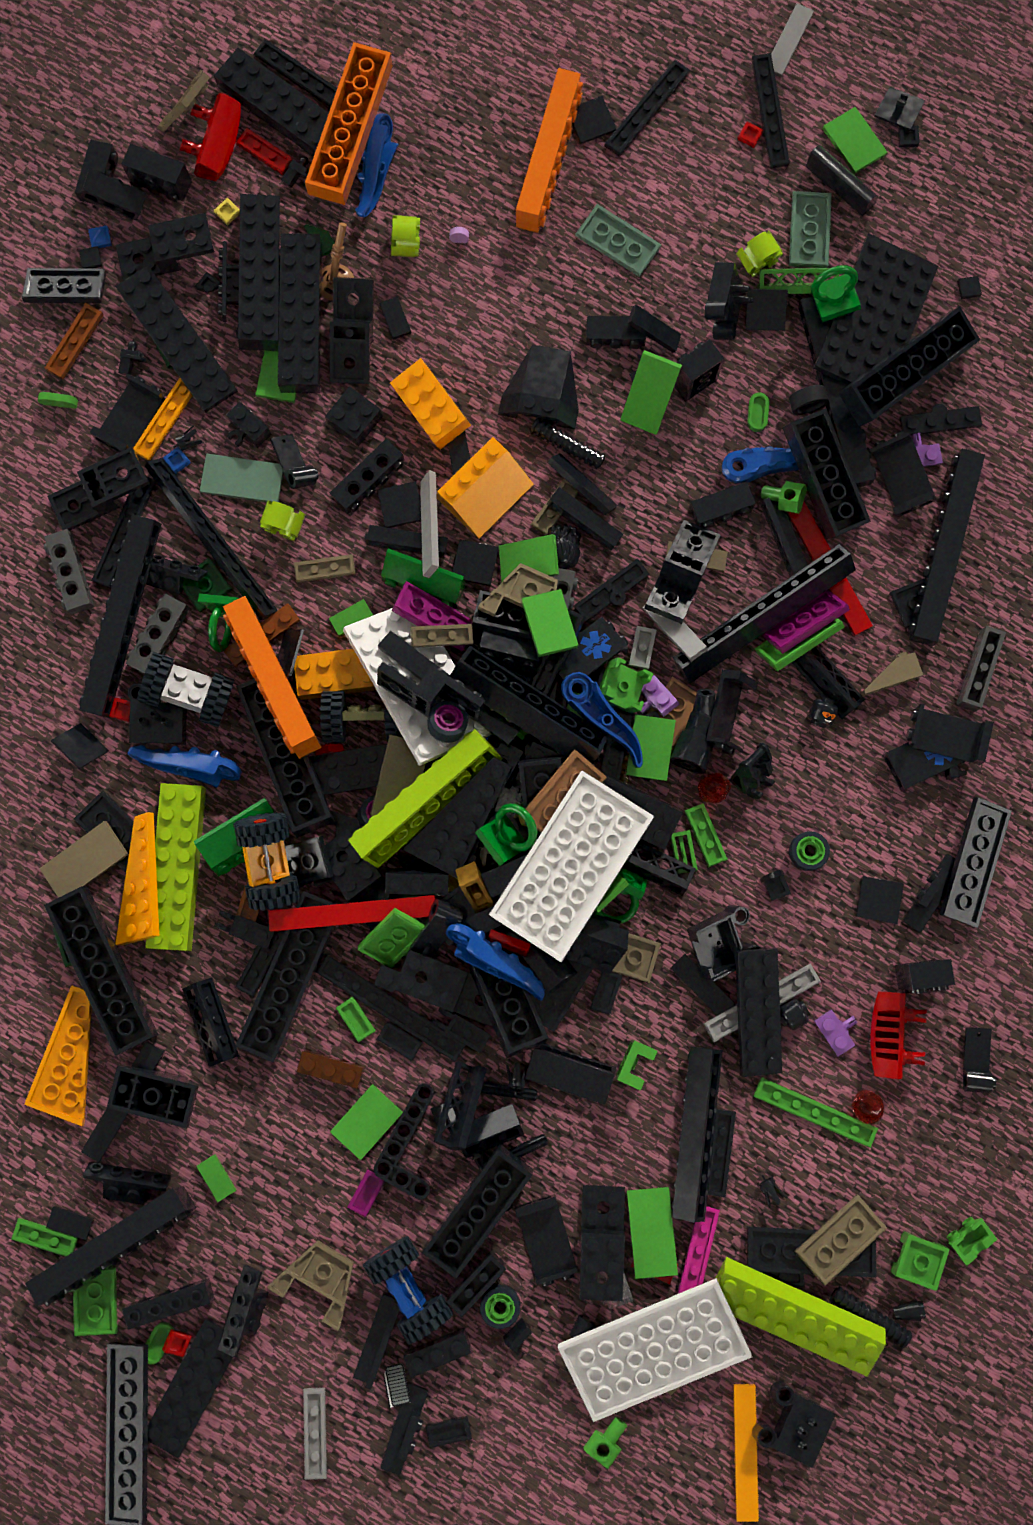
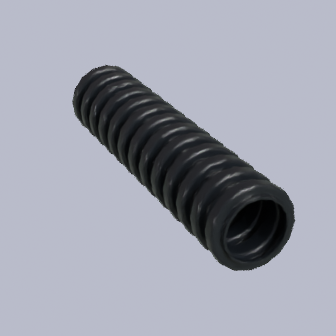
(567, 443)
(854, 1306)

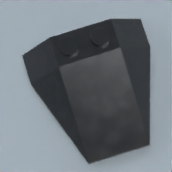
(543, 388)

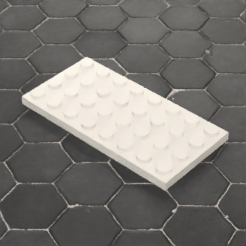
(412, 724)
(571, 866)
(654, 1350)

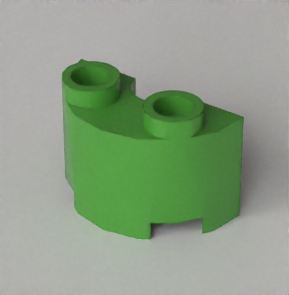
(971, 1239)

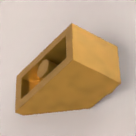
(474, 887)

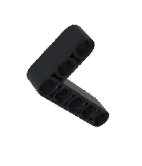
(402, 1141)

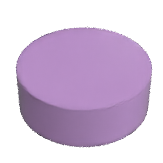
(459, 235)

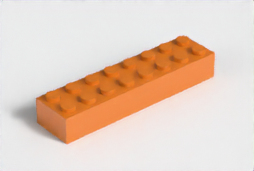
(349, 123)
(549, 150)
(270, 678)

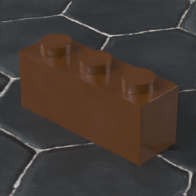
(330, 1069)

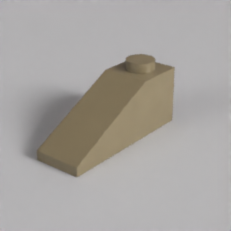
(899, 671)

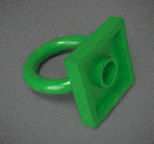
(836, 295)
(215, 604)
(502, 837)
(636, 891)

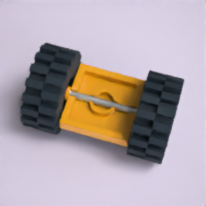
(266, 861)

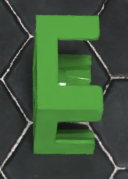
(624, 685)
(630, 1061)
(920, 1261)

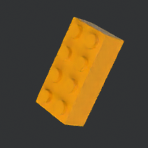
(430, 404)
(330, 672)

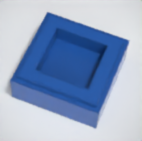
(176, 460)

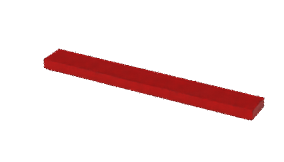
(816, 547)
(347, 913)

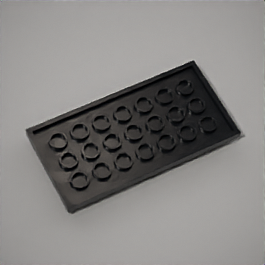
(891, 297)

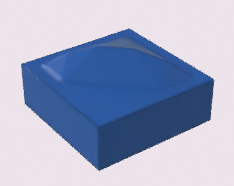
(100, 237)

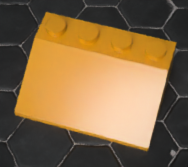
(484, 488)

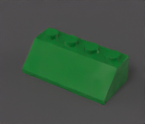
(442, 584)
(220, 844)

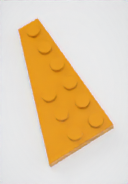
(140, 899)
(63, 1072)

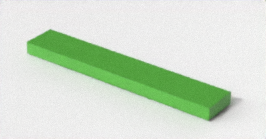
(815, 1112)

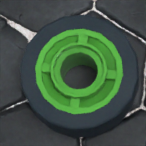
(819, 845)
(495, 1318)

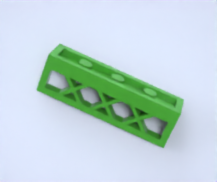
(793, 288)

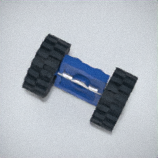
(420, 1315)

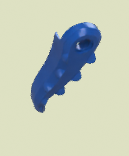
(376, 162)
(758, 463)
(597, 711)
(190, 764)
(490, 957)

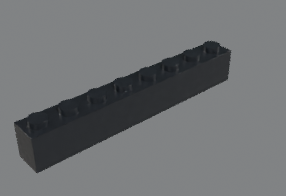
(697, 1134)

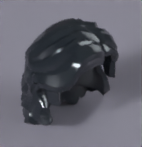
(567, 545)

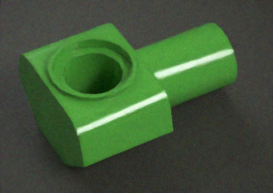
(782, 494)
(609, 1439)

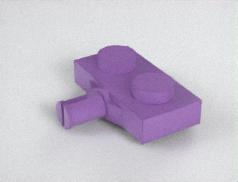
(929, 454)
(658, 697)
(836, 1031)

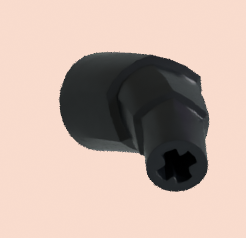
(692, 749)

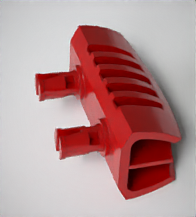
(219, 137)
(888, 1035)

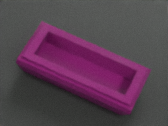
(366, 1193)

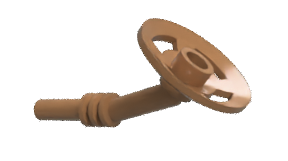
(333, 268)

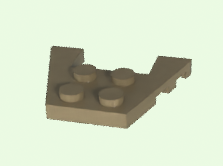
(187, 101)
(517, 585)
(325, 1273)

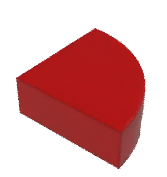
(329, 748)

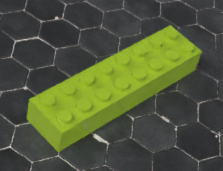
(422, 800)
(177, 864)
(801, 1317)

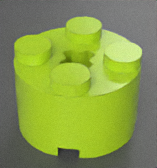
(405, 236)
(760, 251)
(281, 519)

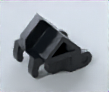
(753, 772)

